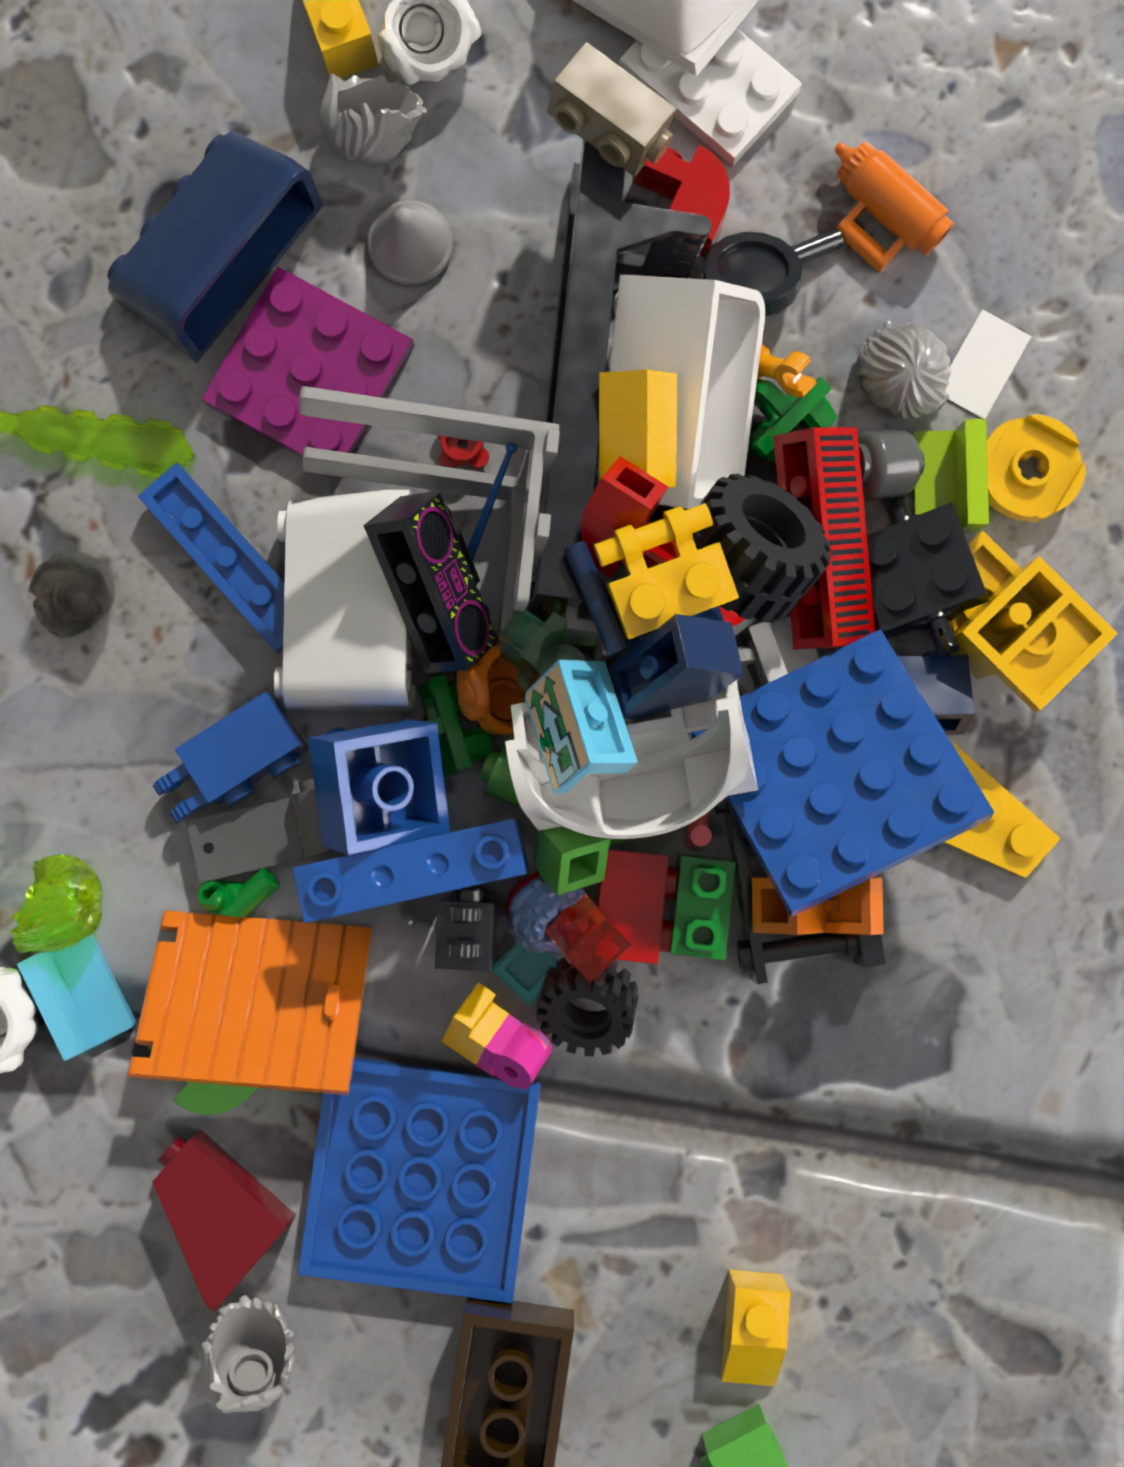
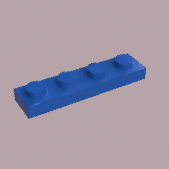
(219, 551)

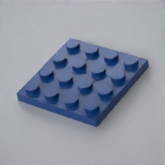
(848, 774)
(421, 1181)

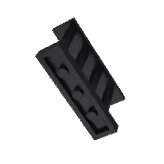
(752, 952)

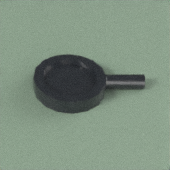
(766, 263)

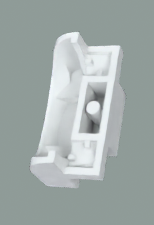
(664, 791)

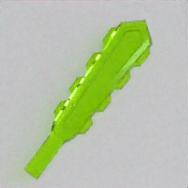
(113, 440)

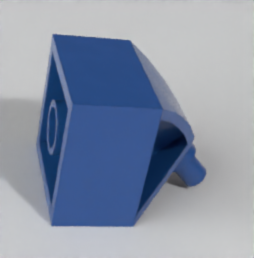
(379, 785)

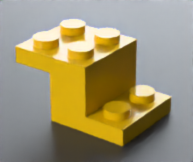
(1032, 628)

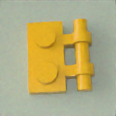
(678, 586)

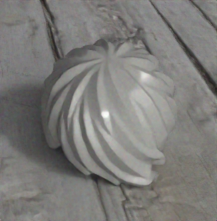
(369, 117)
(905, 370)
(248, 1355)

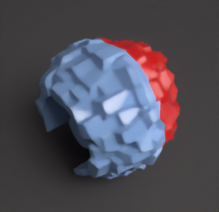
(533, 909)

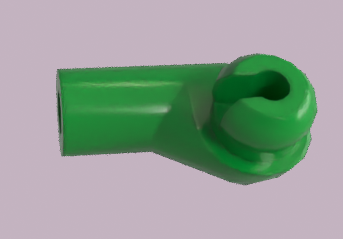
(237, 898)

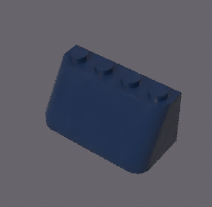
(214, 241)

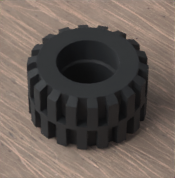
(768, 544)

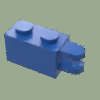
(234, 756)

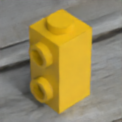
(639, 421)

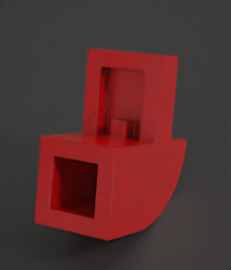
(694, 186)
(620, 499)

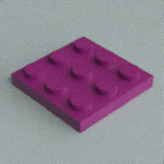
(297, 341)

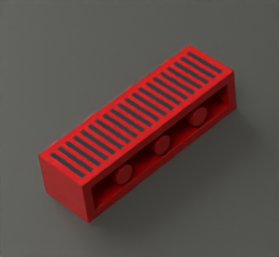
(825, 476)

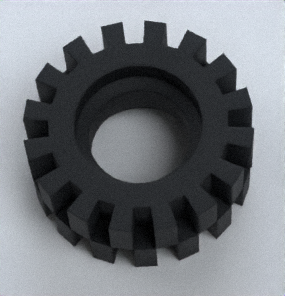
(584, 1027)

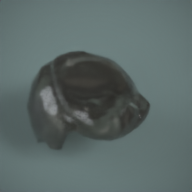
(72, 593)

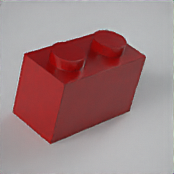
(634, 901)

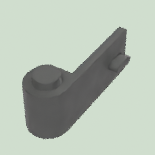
(257, 836)

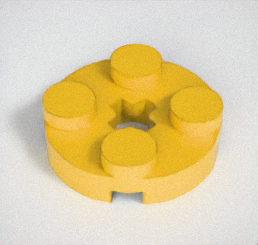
(1058, 461)

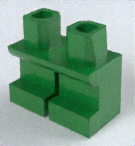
(702, 906)

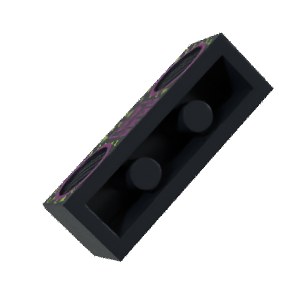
(432, 581)

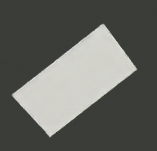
(985, 363)

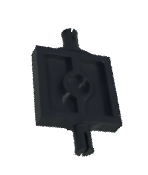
(922, 573)

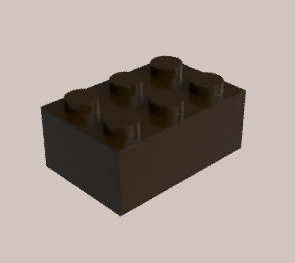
(508, 1385)

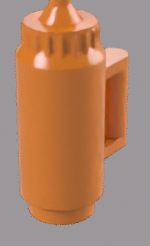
(893, 200)

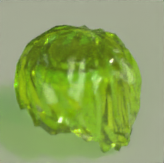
(59, 905)

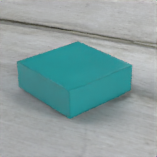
(524, 971)

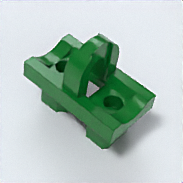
(784, 413)
(456, 747)

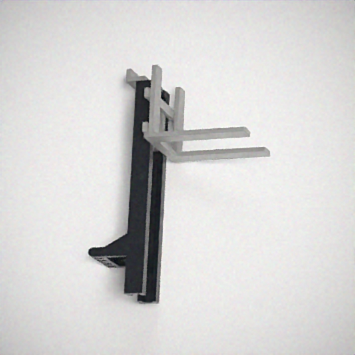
(561, 451)

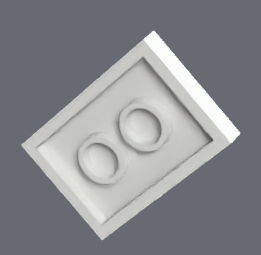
(729, 99)

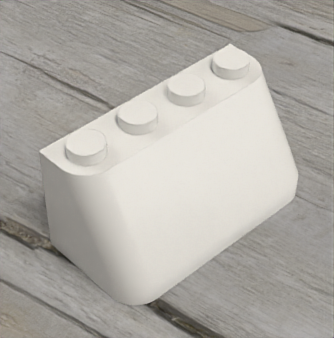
(713, 343)

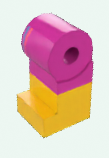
(497, 1040)

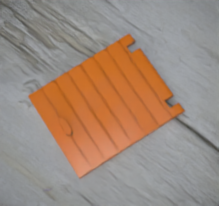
(253, 1003)

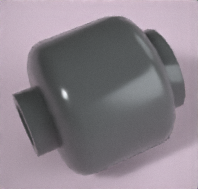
(889, 463)

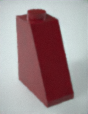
(217, 1214)

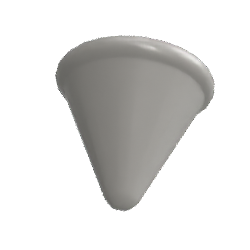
(410, 242)

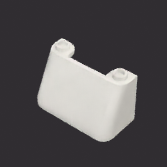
(340, 619)

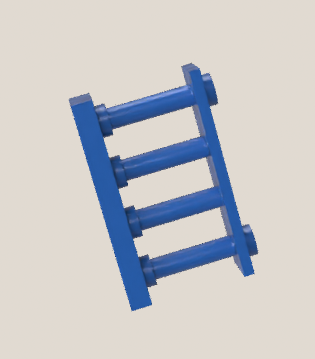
(411, 870)

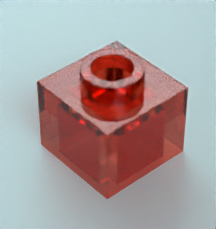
(587, 938)

